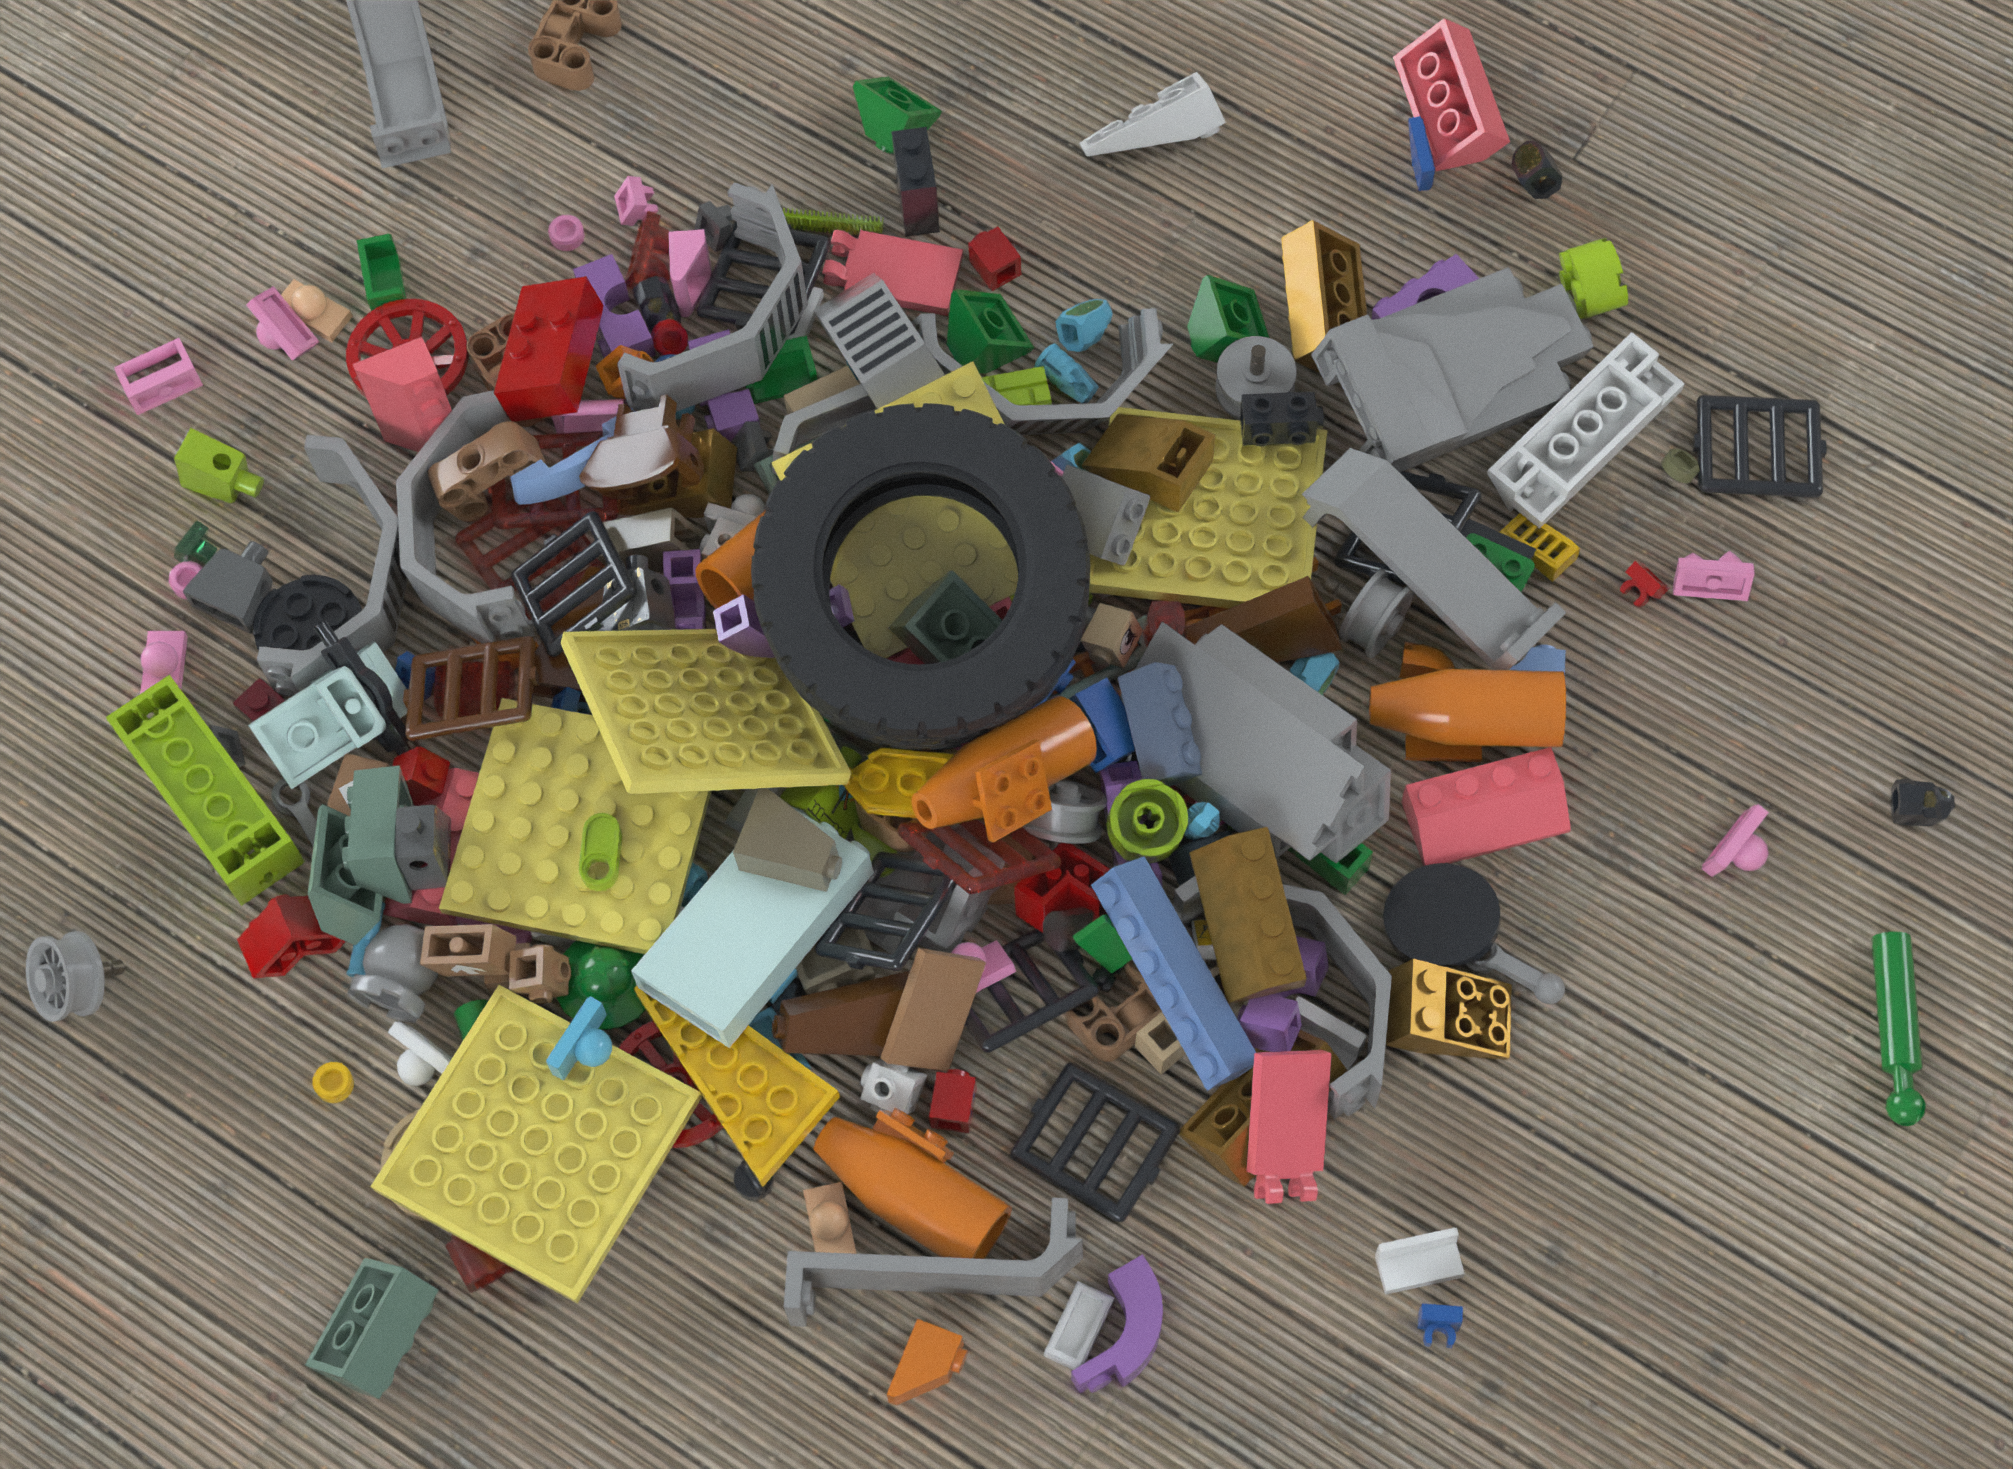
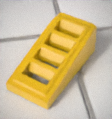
(1548, 566)

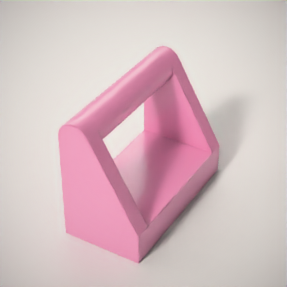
(689, 268)
(160, 385)
(589, 416)

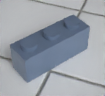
(1160, 724)

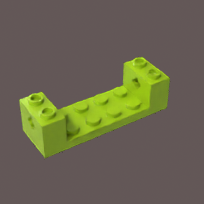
(206, 790)

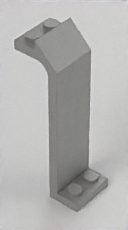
(1430, 557)
(933, 1273)

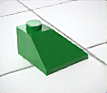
(891, 107)
(1222, 316)
(984, 331)

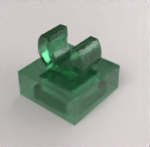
(195, 545)

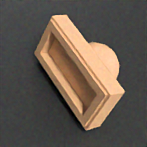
(316, 310)
(829, 1219)

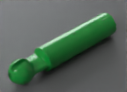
(1898, 1023)

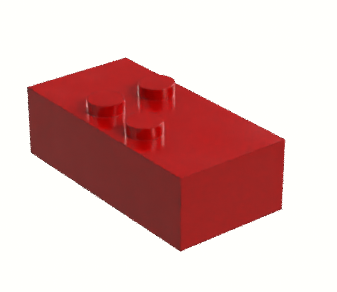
(549, 349)

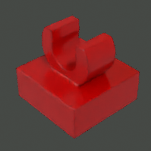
(1646, 581)

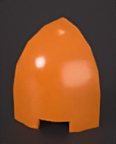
(1423, 659)

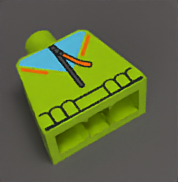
(827, 803)

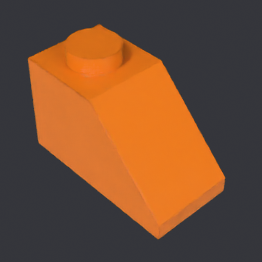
(926, 1362)

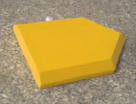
(891, 778)

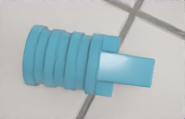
(1066, 374)
(1202, 821)

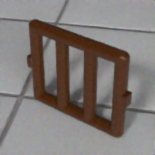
(488, 717)

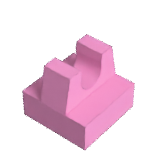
(632, 201)

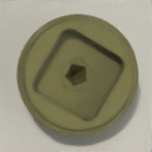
(1680, 465)

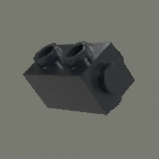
(1280, 418)

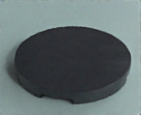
(290, 612)
(1442, 915)

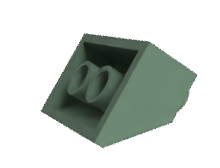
(945, 621)
(372, 831)
(337, 901)
(372, 1327)

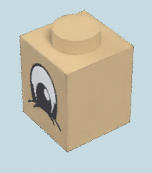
(1111, 636)

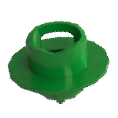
(607, 978)

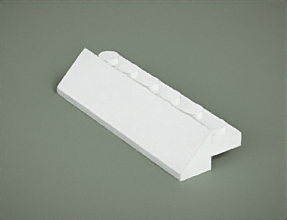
(1584, 431)

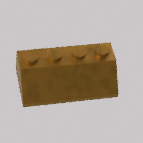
(1321, 286)
(1248, 916)
(1222, 1123)

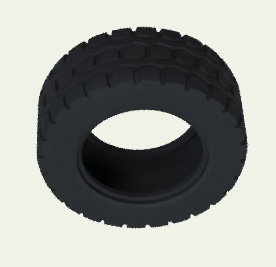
(900, 457)

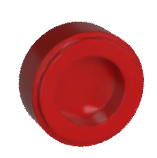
(669, 337)

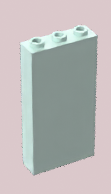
(744, 940)

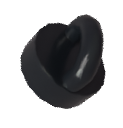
(748, 1185)

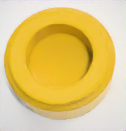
(333, 1082)

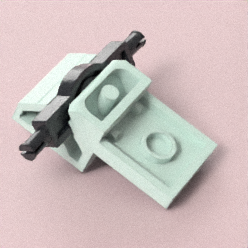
(336, 712)

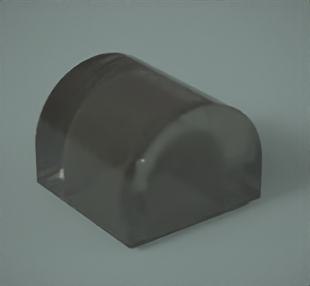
(1063, 924)

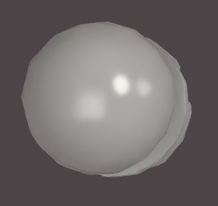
(394, 973)

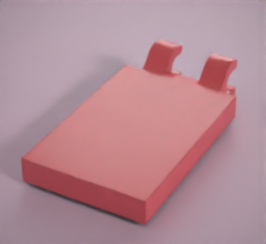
(914, 271)
(1288, 1122)

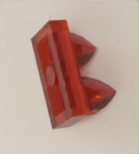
(649, 239)

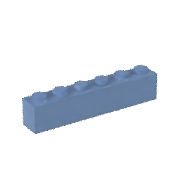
(1175, 972)

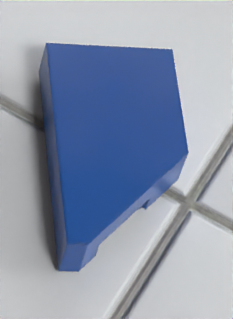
(1421, 154)

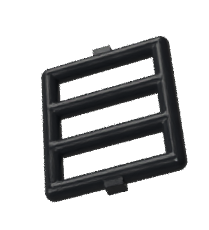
(731, 253)
(1434, 484)
(1742, 484)
(553, 546)
(910, 932)
(1054, 1006)
(1088, 1189)

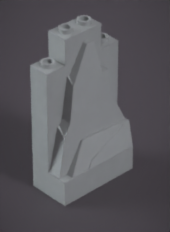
(1454, 366)

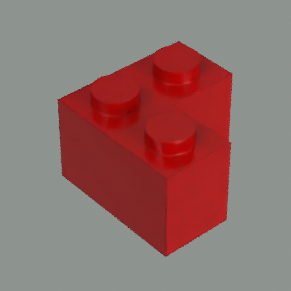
(1060, 888)
(283, 936)

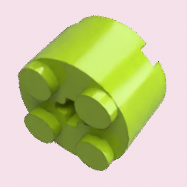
(1593, 277)
(1159, 804)

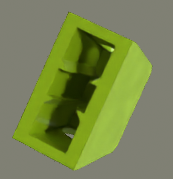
(214, 468)

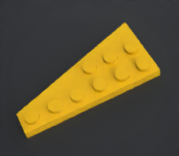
(752, 1087)

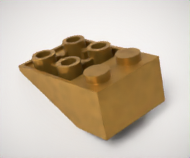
(1153, 457)
(690, 502)
(1448, 1012)

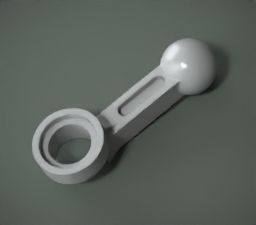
(299, 810)
(1547, 987)

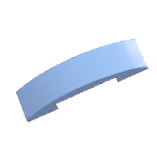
(542, 483)

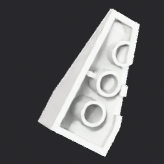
(1181, 114)

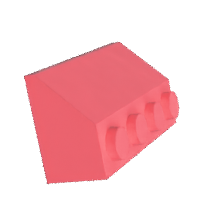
(1452, 96)
(404, 393)
(454, 803)
(1487, 808)

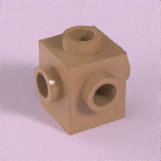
(539, 973)

